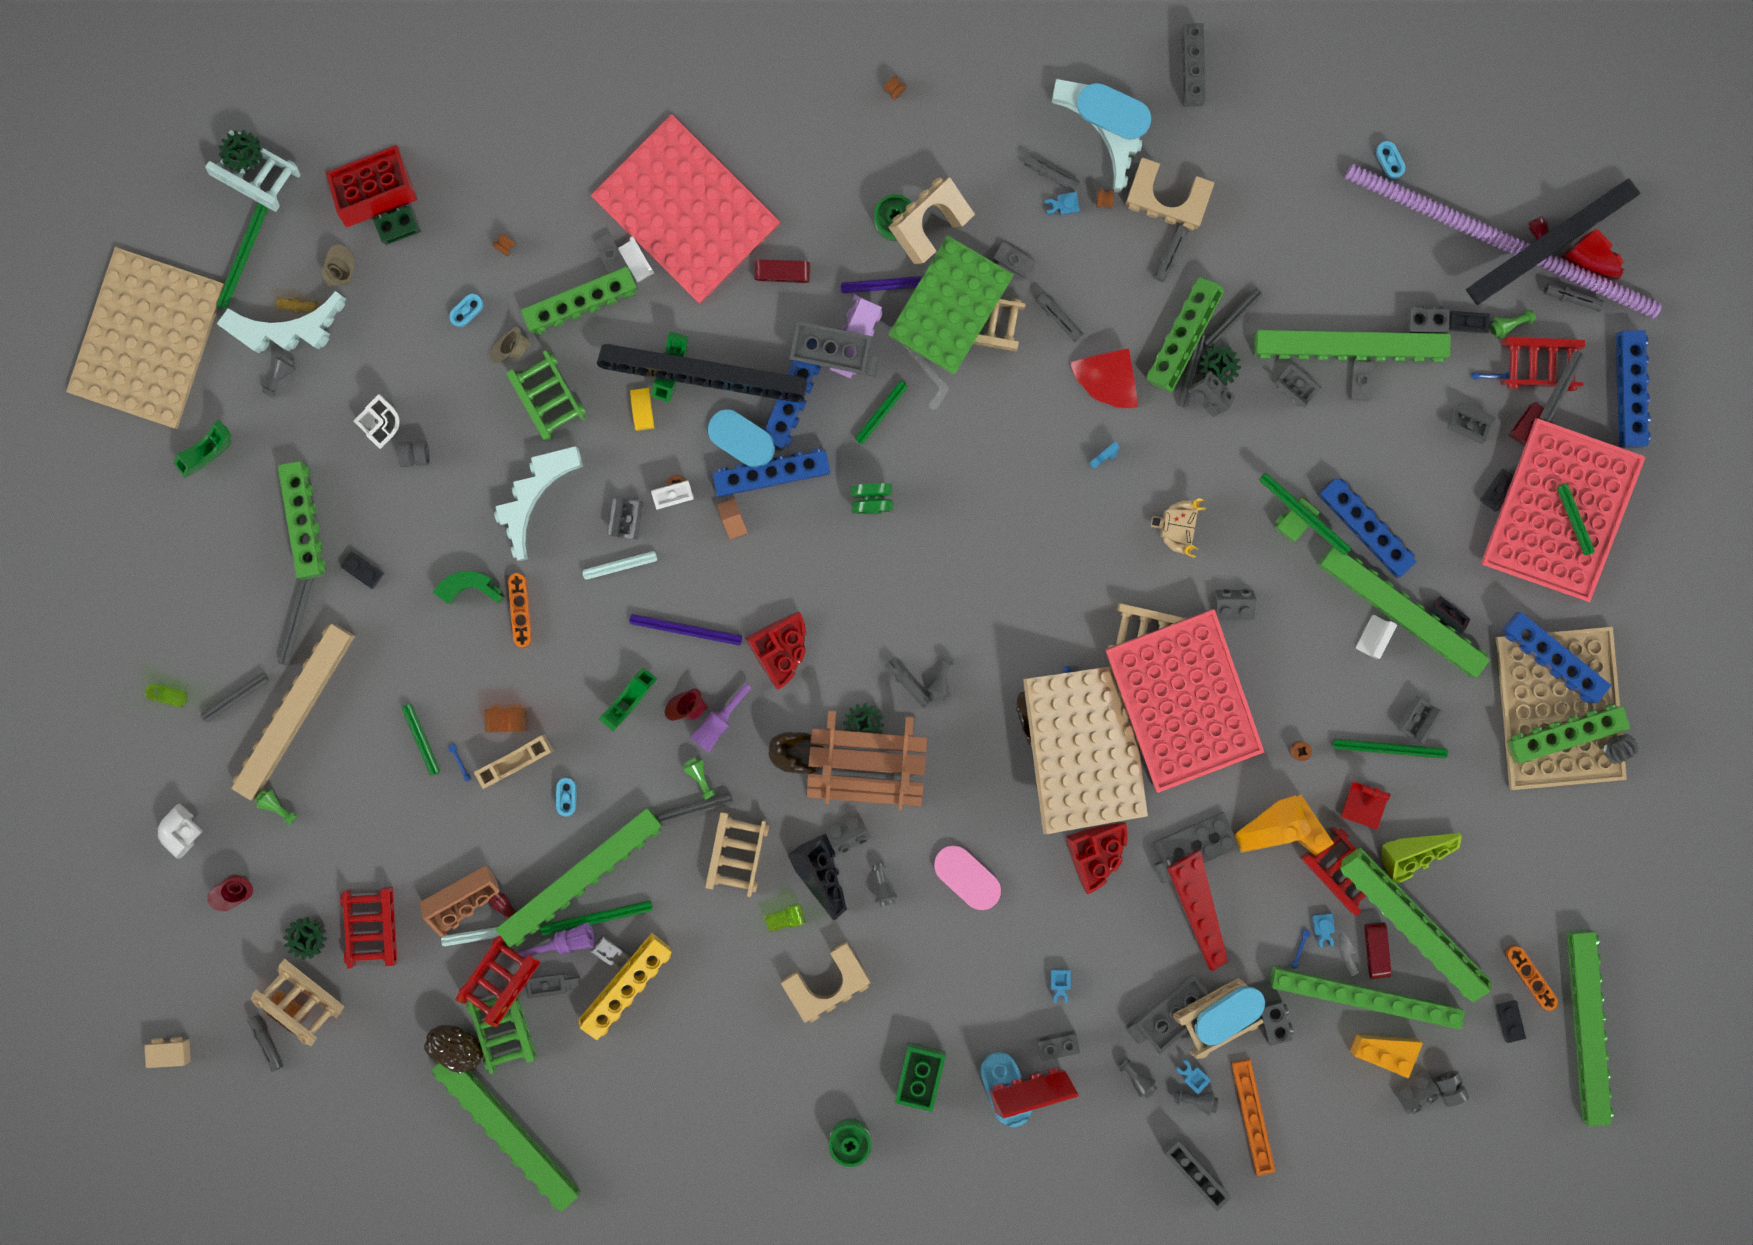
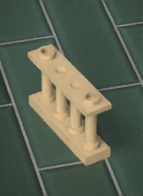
(1008, 341)
(1145, 617)
(723, 841)
(301, 984)
(1189, 1013)

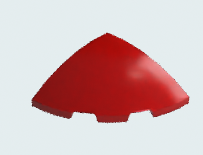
(1595, 254)
(1108, 378)
(780, 648)
(1097, 853)

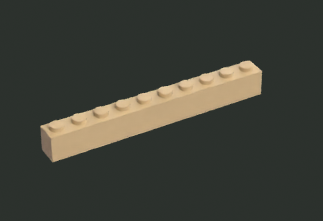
(292, 712)

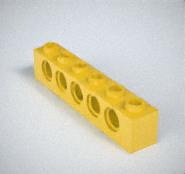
(613, 991)

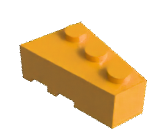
(1317, 839)
(1388, 1052)

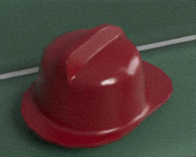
(685, 705)
(230, 893)

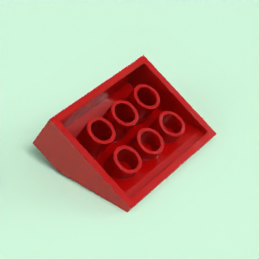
(371, 186)
(1032, 1093)

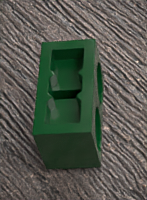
(398, 230)

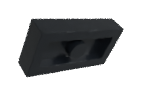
(1469, 322)
(1497, 490)
(362, 570)
(1450, 614)
(1511, 1021)

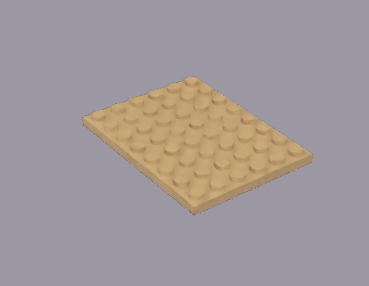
(145, 338)
(1537, 698)
(1083, 751)

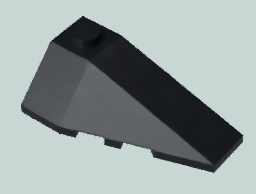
(816, 868)

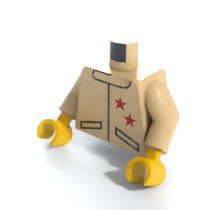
(1179, 525)

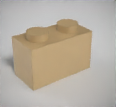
(167, 1052)

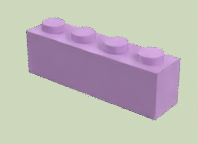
(860, 320)

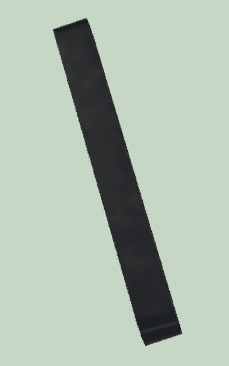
(1552, 241)
(702, 373)

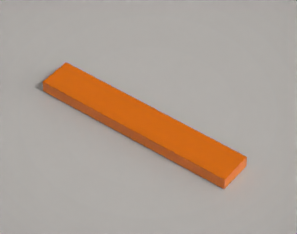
(1253, 1117)

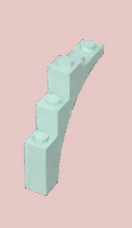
(1066, 95)
(285, 334)
(527, 491)

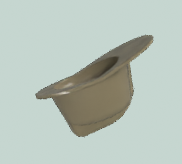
(338, 266)
(509, 346)

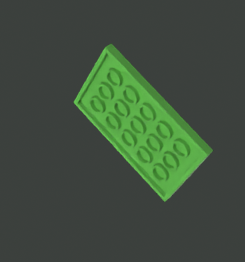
(951, 305)

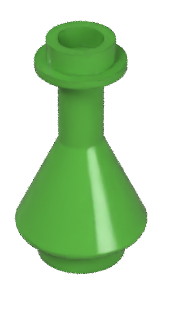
(1503, 326)
(695, 769)
(268, 801)

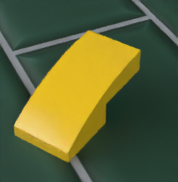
(642, 409)

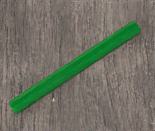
(242, 256)
(1304, 513)
(1390, 748)
(598, 917)

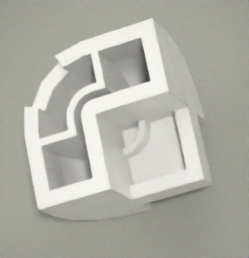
(379, 421)
(178, 831)

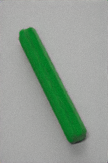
(881, 412)
(1575, 519)
(420, 739)

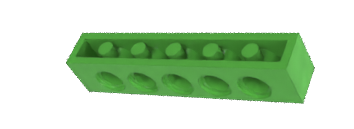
(533, 313)
(1194, 328)
(288, 474)
(1616, 723)

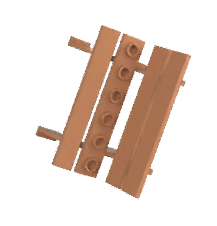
(866, 789)

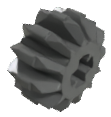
(1620, 748)

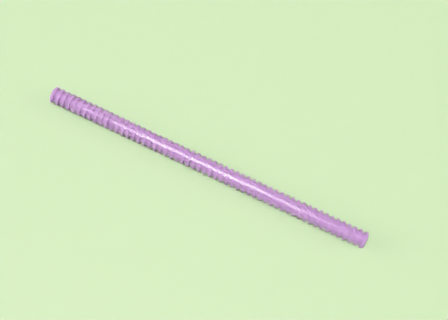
(1502, 240)

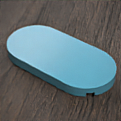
(1114, 111)
(741, 438)
(1229, 1015)
(999, 1070)

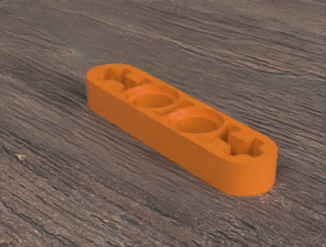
(517, 610)
(1533, 976)

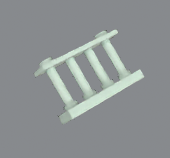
(252, 189)

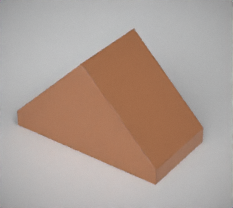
(732, 518)

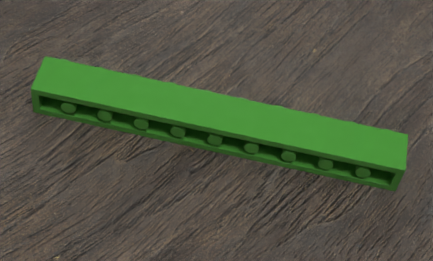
(1352, 345)
(1404, 612)
(577, 878)
(1416, 925)
(1366, 997)
(1589, 1027)
(509, 1136)

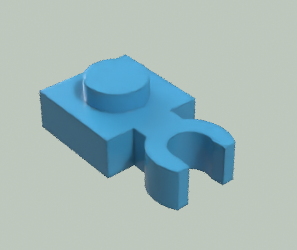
(1066, 204)
(1109, 453)
(1323, 926)
(1060, 982)
(1194, 1077)

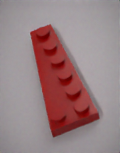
(1196, 898)

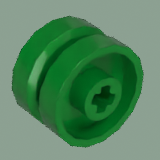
(887, 208)
(872, 499)
(850, 1154)

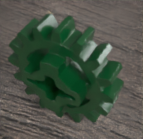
(232, 148)
(1228, 366)
(854, 719)
(303, 931)

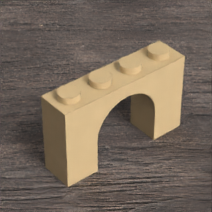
(1143, 199)
(908, 226)
(810, 1004)

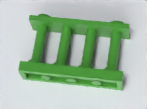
(527, 396)
(520, 1033)

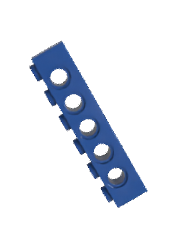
(1625, 397)
(784, 438)
(820, 468)
(1329, 496)
(1596, 684)

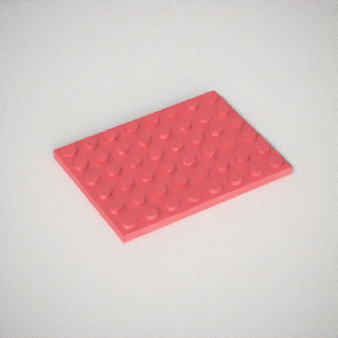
(685, 209)
(1533, 528)
(1184, 700)

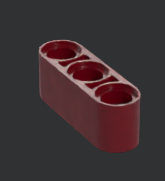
(782, 271)
(1377, 950)

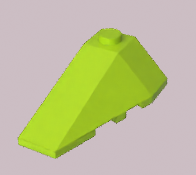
(1410, 854)

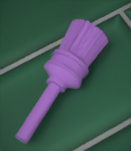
(717, 722)
(565, 941)

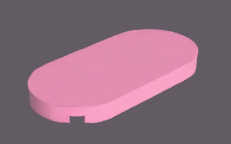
(967, 877)

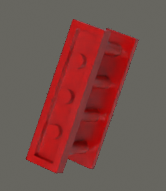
(1534, 345)
(1325, 875)
(386, 916)
(506, 997)

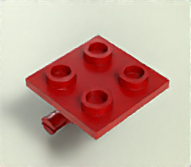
(1365, 805)

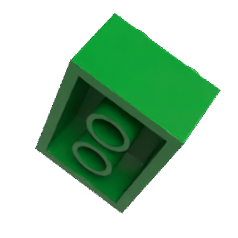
(920, 1077)

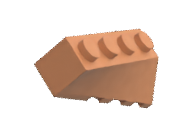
(459, 900)

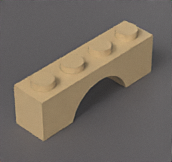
(514, 761)

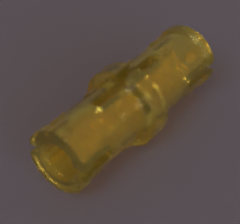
(296, 305)

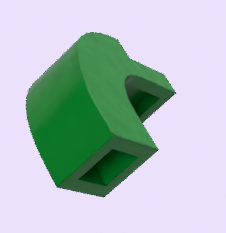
(676, 346)
(204, 451)
(456, 583)
(628, 699)

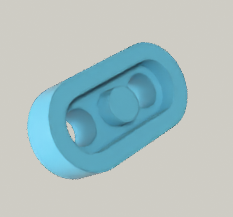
(1393, 159)
(464, 308)
(564, 796)

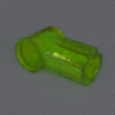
(167, 695)
(789, 917)

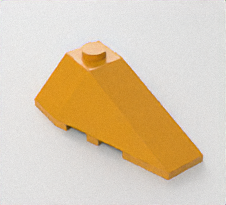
(1276, 826)

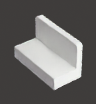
(635, 260)
(672, 494)
(1376, 637)

